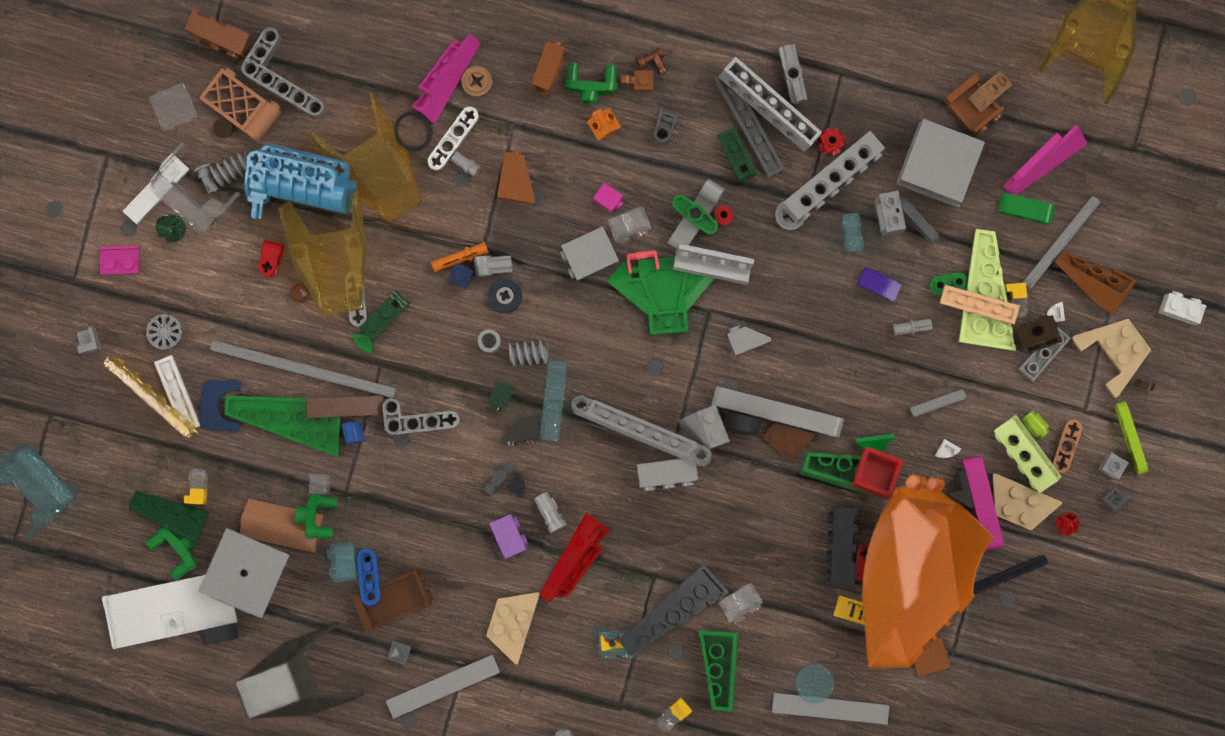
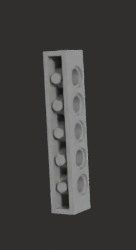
(770, 104)
(867, 143)

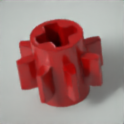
(1067, 524)

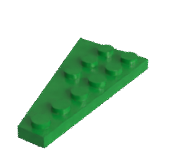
(287, 419)

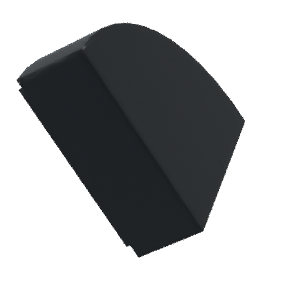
(517, 485)

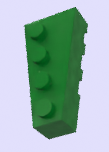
(831, 469)
(720, 660)

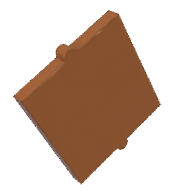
(933, 658)

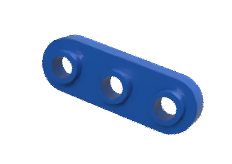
(365, 570)

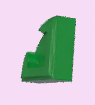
(363, 342)

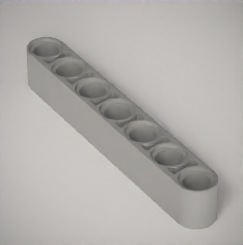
(777, 412)

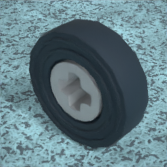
(514, 292)

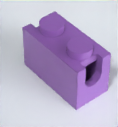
(508, 535)

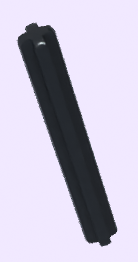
(1010, 573)

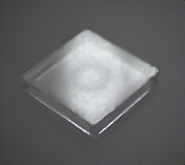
(173, 107)

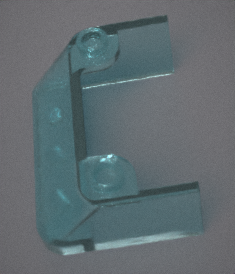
(38, 485)

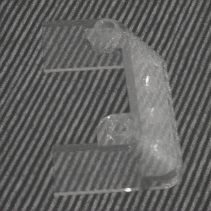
(198, 217)

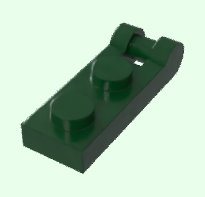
(736, 154)
(384, 316)

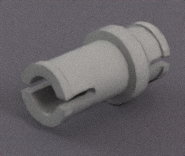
(468, 165)

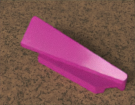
(444, 77)
(1046, 159)

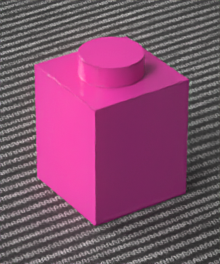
(608, 198)

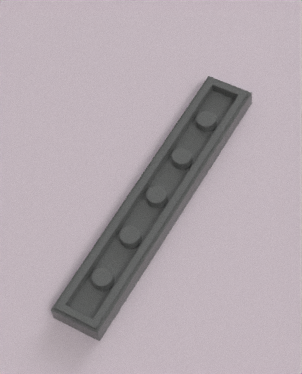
(752, 130)

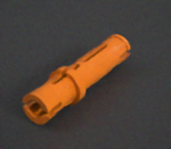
(459, 257)

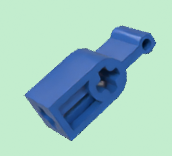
(353, 432)

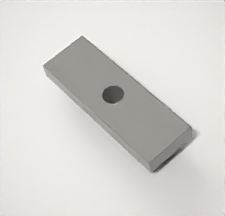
(1037, 362)

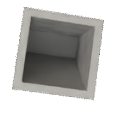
(704, 428)

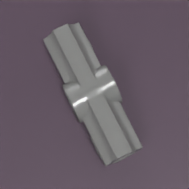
(795, 85)

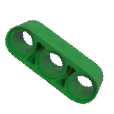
(1026, 209)

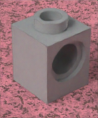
(1113, 466)

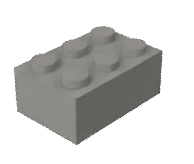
(666, 474)

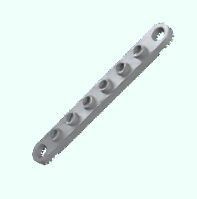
(641, 430)

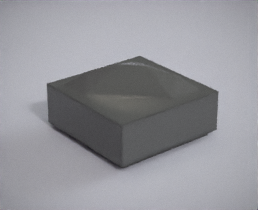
(1115, 500)
(399, 652)

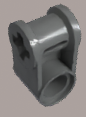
(666, 123)

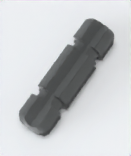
(499, 478)

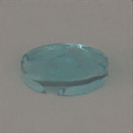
(814, 683)

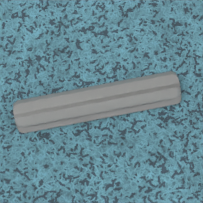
(938, 403)

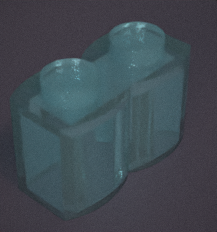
(850, 227)
(343, 561)

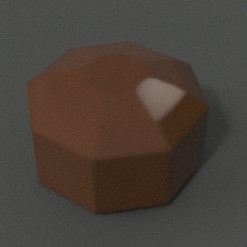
(299, 293)

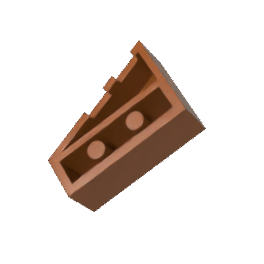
(217, 35)

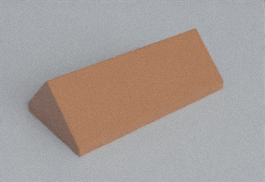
(276, 525)

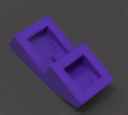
(879, 284)

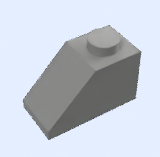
(745, 339)

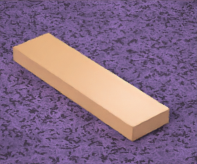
(979, 304)

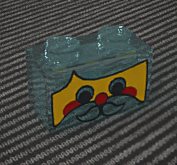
(610, 646)

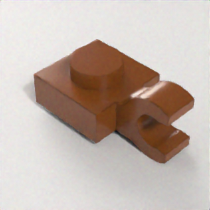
(641, 80)

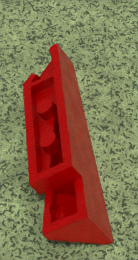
(576, 558)

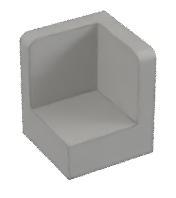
(88, 341)

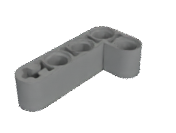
(707, 200)
(421, 418)

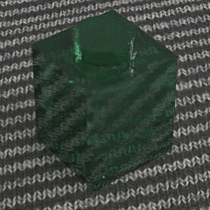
(501, 396)

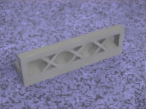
(712, 264)

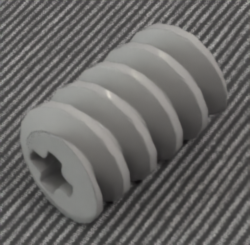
(230, 169)
(529, 353)

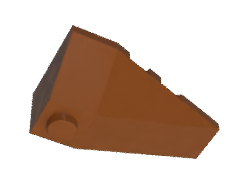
(1103, 286)

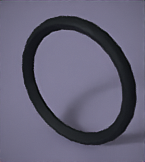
(397, 135)

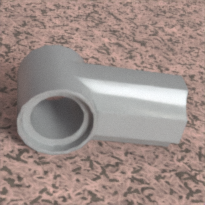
(488, 265)

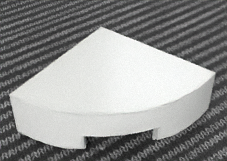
(1057, 311)
(947, 450)

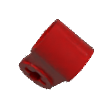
(270, 255)
(860, 562)

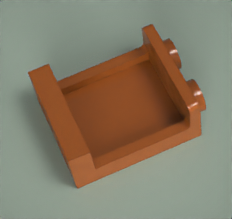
(966, 111)

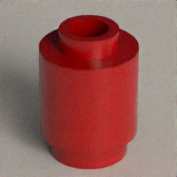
(723, 222)

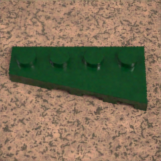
(178, 517)

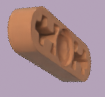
(1067, 461)

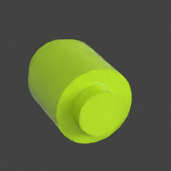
(1035, 424)

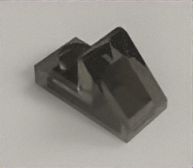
(964, 495)

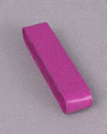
(982, 498)

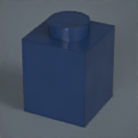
(461, 276)

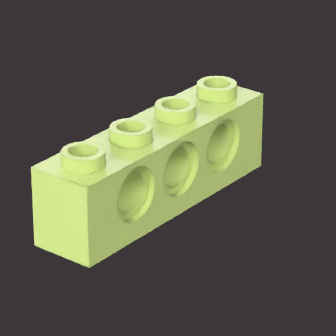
(1027, 443)

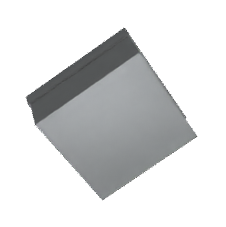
(940, 163)
(243, 573)

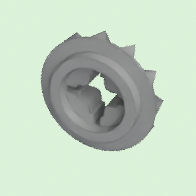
(785, 223)

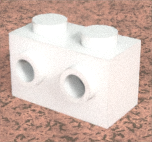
(1182, 309)

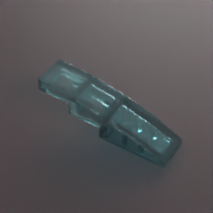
(553, 400)

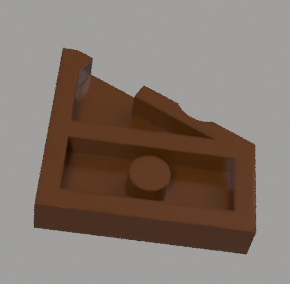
(787, 440)

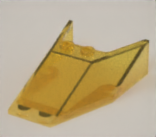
(1101, 35)
(379, 168)
(329, 261)

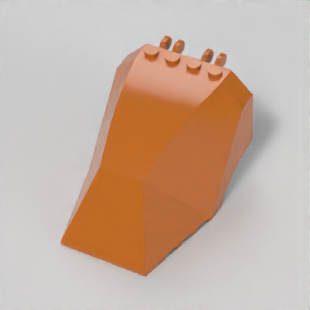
(918, 571)

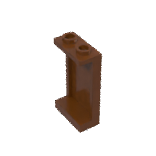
(398, 599)

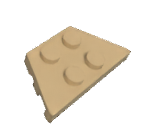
(1021, 504)
(511, 623)

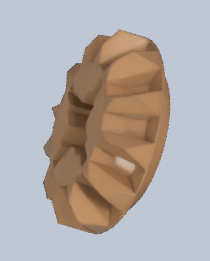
(478, 72)

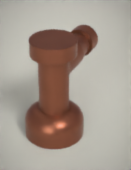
(654, 56)

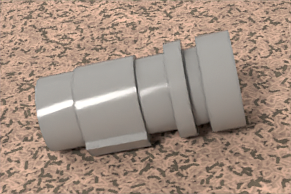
(548, 510)

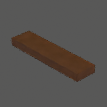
(344, 406)

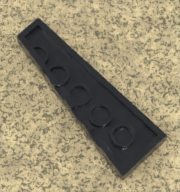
(685, 601)

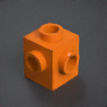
(603, 124)

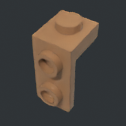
(990, 91)

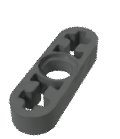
(918, 221)

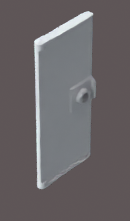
(163, 612)

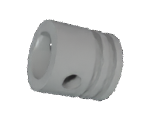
(489, 341)

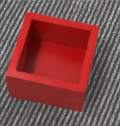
(877, 473)

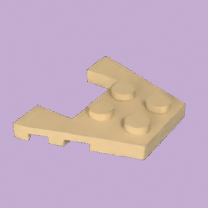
(1123, 347)

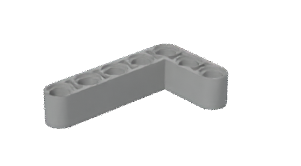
(277, 81)

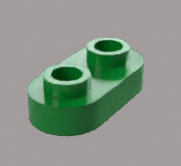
(949, 280)

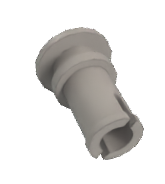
(207, 178)

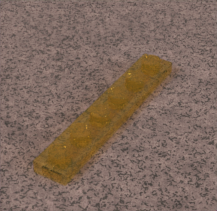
(145, 391)

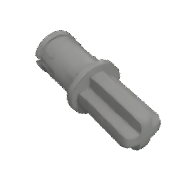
(912, 327)

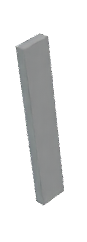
(443, 686)
(831, 709)

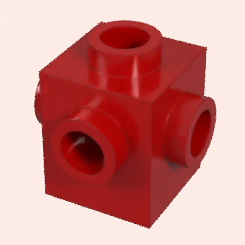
(827, 147)

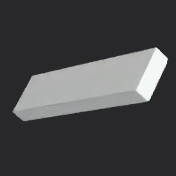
(146, 200)
(176, 389)

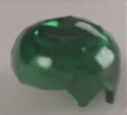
(171, 227)

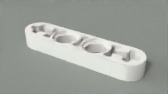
(451, 137)

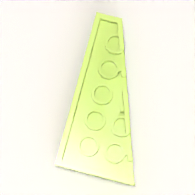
(987, 280)

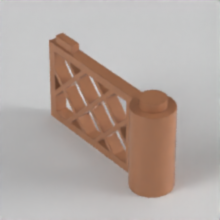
(261, 117)

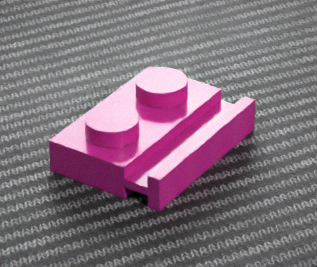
(119, 260)

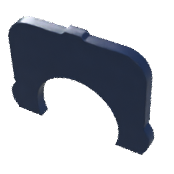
(211, 394)

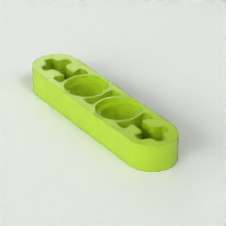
(1131, 438)

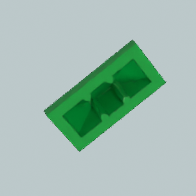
(875, 442)

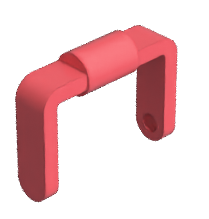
(642, 255)

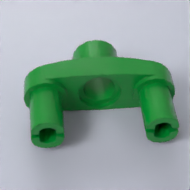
(591, 90)
(704, 222)
(307, 516)
(181, 546)

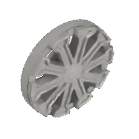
(164, 331)

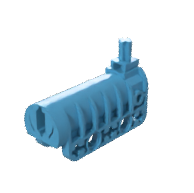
(297, 180)

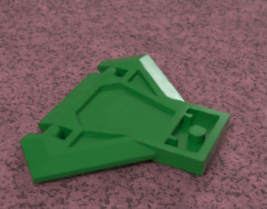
(660, 293)

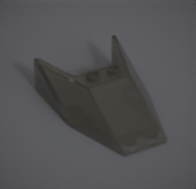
(284, 683)

